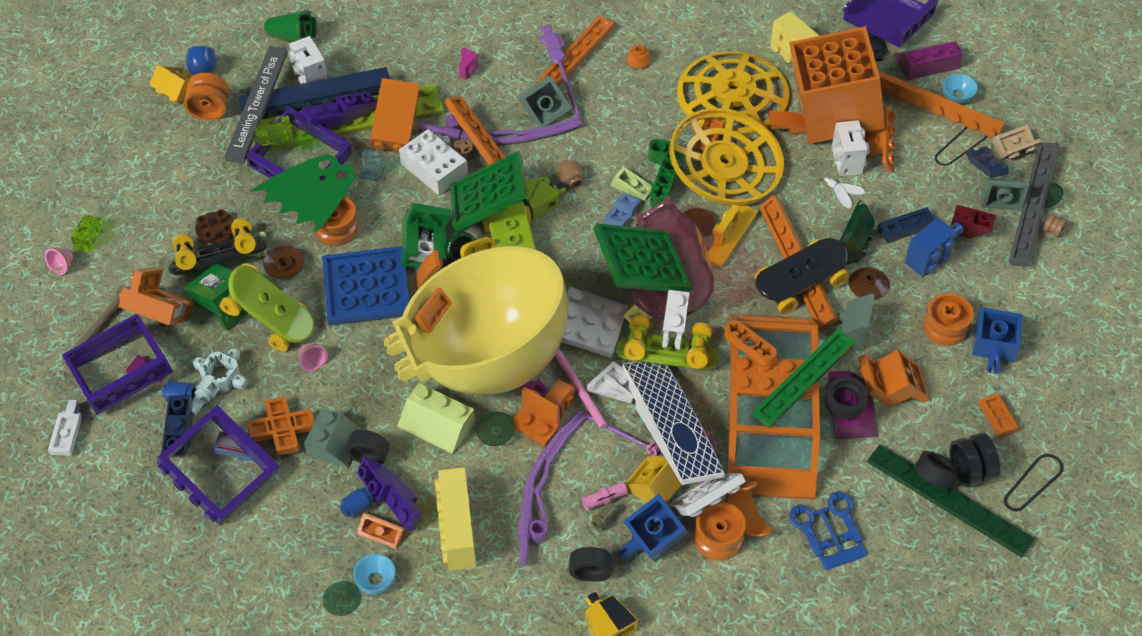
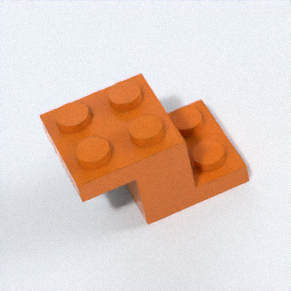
(893, 378)

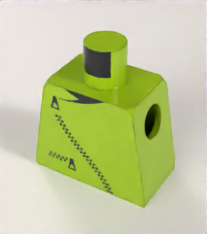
(542, 196)

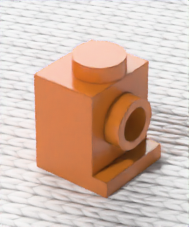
(562, 395)

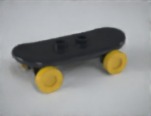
(189, 259)
(802, 271)

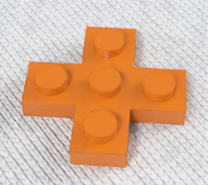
(281, 425)

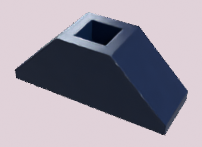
(177, 422)

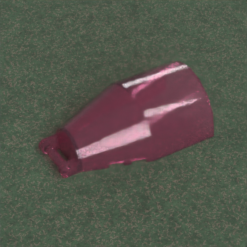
(692, 254)

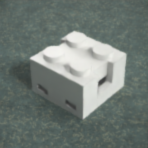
(307, 61)
(849, 148)

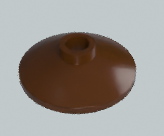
(283, 256)
(861, 286)

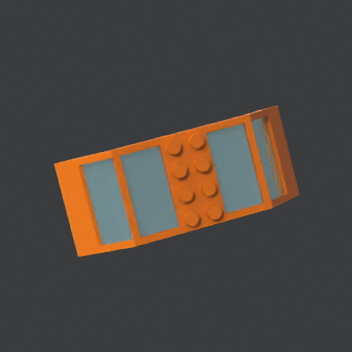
(786, 455)

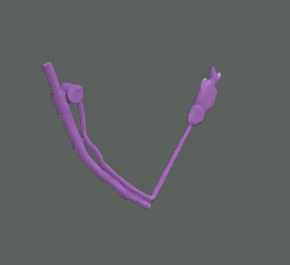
(554, 45)
(537, 530)

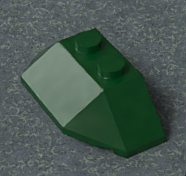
(858, 232)

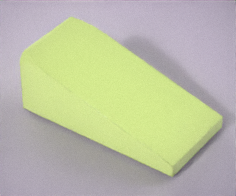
(631, 184)

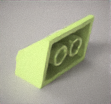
(436, 418)

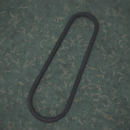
(960, 155)
(1041, 490)

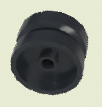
(975, 459)

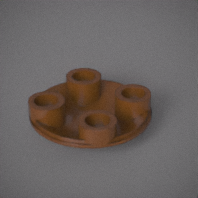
(214, 226)

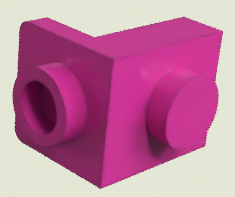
(469, 63)

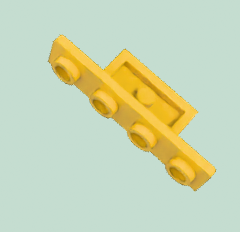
(729, 232)

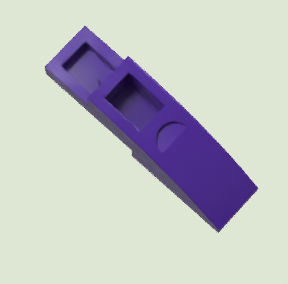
(343, 111)
(390, 489)

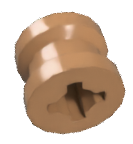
(464, 145)
(1055, 225)

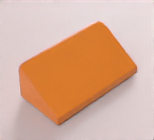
(381, 530)

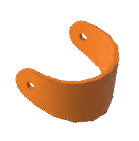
(744, 502)

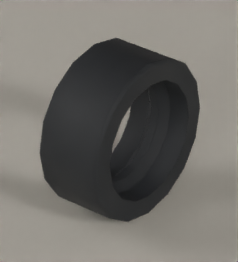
(849, 384)
(369, 444)
(937, 469)
(590, 564)

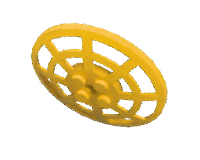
(737, 77)
(727, 150)

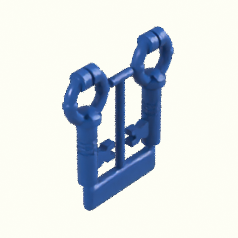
(853, 533)

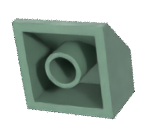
(544, 102)
(1003, 193)
(856, 319)
(329, 438)

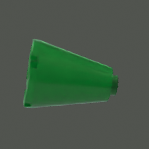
(292, 26)

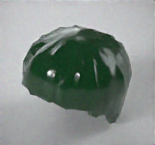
(455, 243)

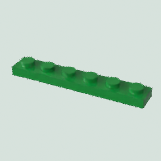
(803, 378)

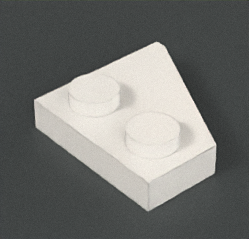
(612, 384)

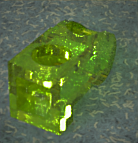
(275, 132)
(86, 233)

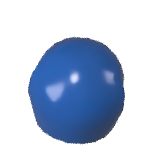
(201, 60)

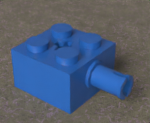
(932, 246)
(997, 337)
(645, 537)

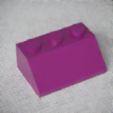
(929, 59)
(860, 427)

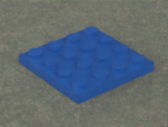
(365, 285)

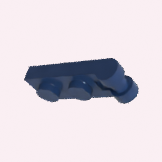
(987, 162)
(905, 224)

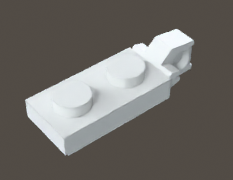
(66, 430)

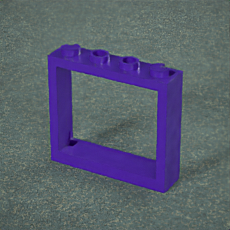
(256, 155)
(129, 383)
(246, 443)

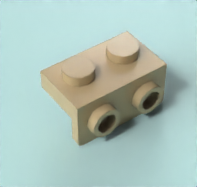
(1014, 142)

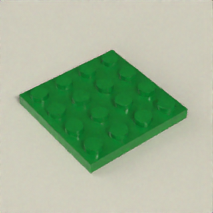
(488, 191)
(642, 258)

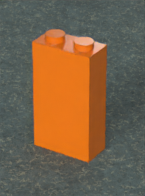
(394, 114)

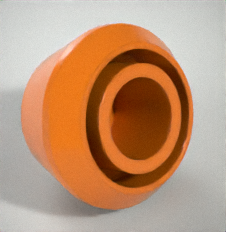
(638, 57)

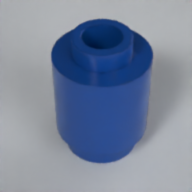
(178, 388)
(356, 502)

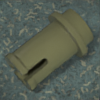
(604, 517)

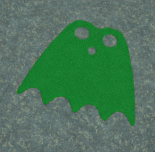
(305, 193)

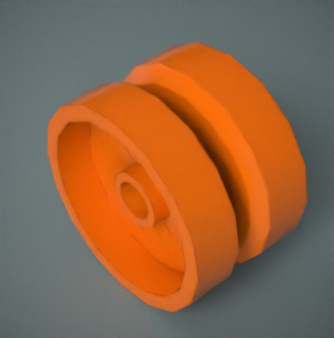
(206, 96)
(340, 226)
(948, 319)
(719, 531)

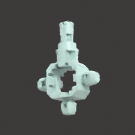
(209, 386)

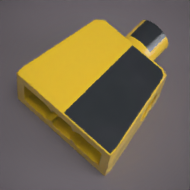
(609, 617)

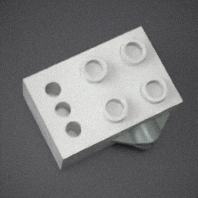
(433, 161)

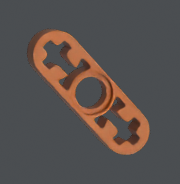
(745, 334)

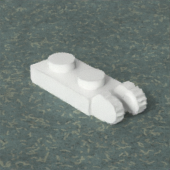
(675, 316)

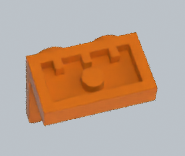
(538, 417)

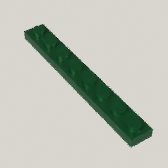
(952, 502)

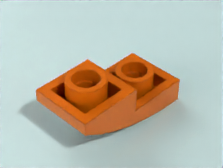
(787, 120)
(428, 268)

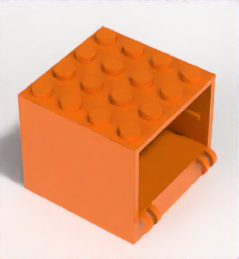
(837, 82)

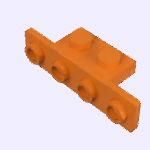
(883, 140)

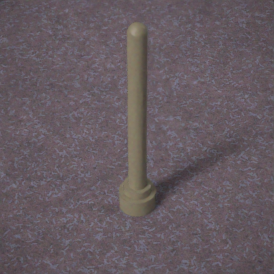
(100, 321)

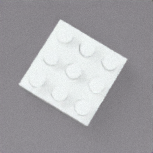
(593, 322)
(706, 493)

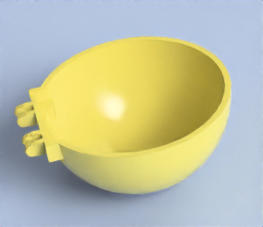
(498, 330)

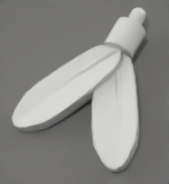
(842, 191)

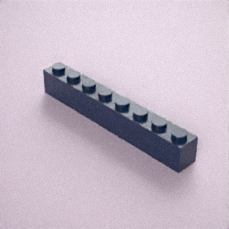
(321, 91)

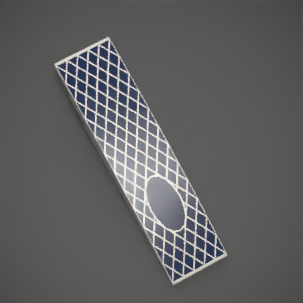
(672, 422)

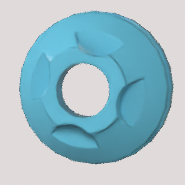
(960, 83)
(372, 565)

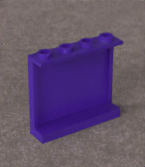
(890, 19)

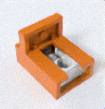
(151, 302)

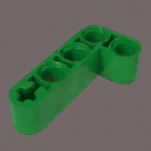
(666, 177)

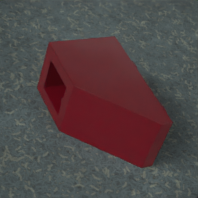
(973, 221)

